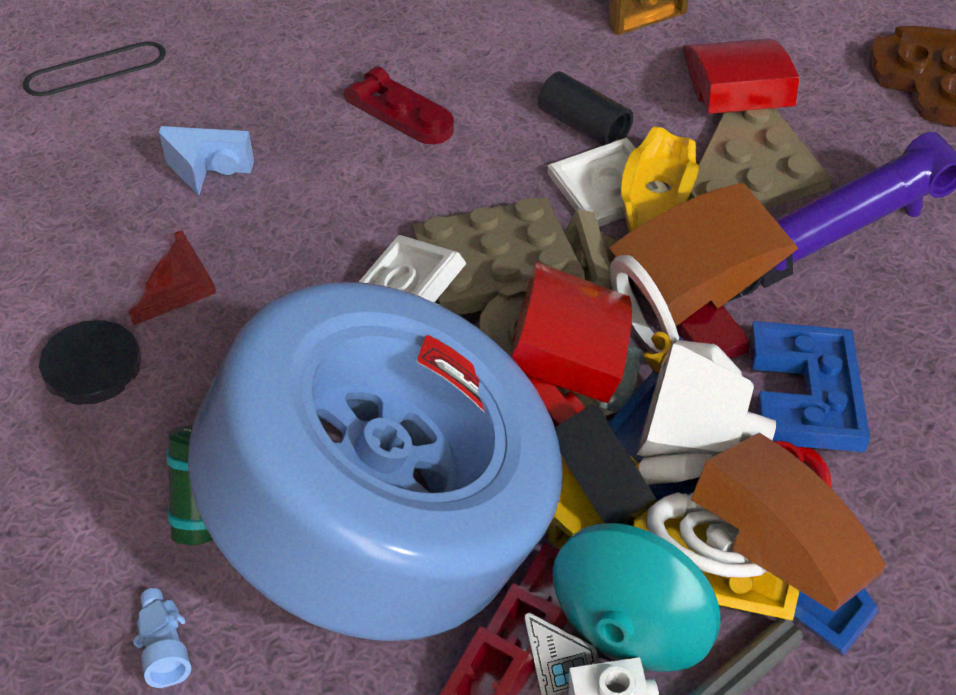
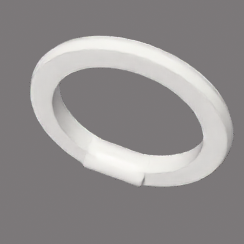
(626, 266)

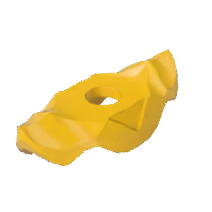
(661, 159)

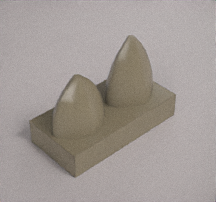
(591, 247)

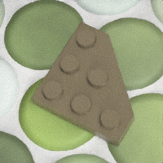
(764, 155)

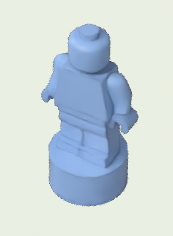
(165, 657)

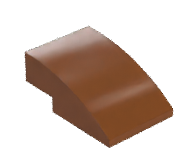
(707, 248)
(789, 521)

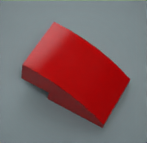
(742, 75)
(573, 333)

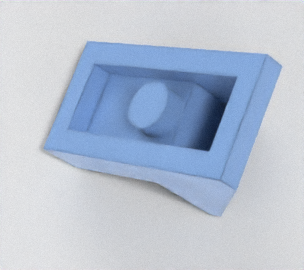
(200, 150)

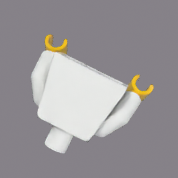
(694, 410)

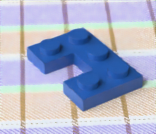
(834, 405)

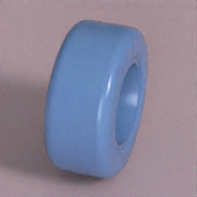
(345, 525)

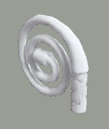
(717, 554)

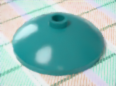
(636, 597)

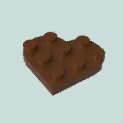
(920, 63)

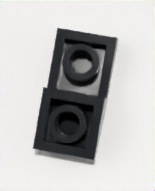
(603, 467)

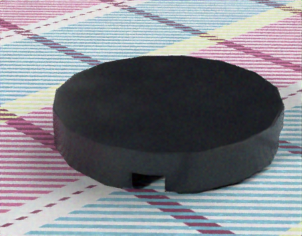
(90, 362)

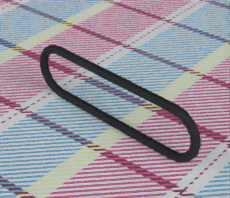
(34, 93)

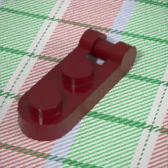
(401, 107)

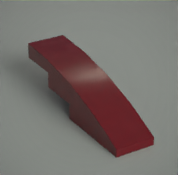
(501, 655)

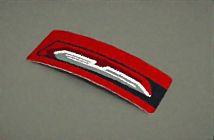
(451, 366)

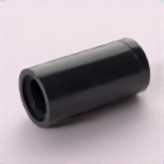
(584, 109)

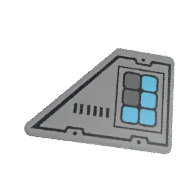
(555, 653)

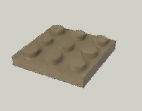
(498, 249)

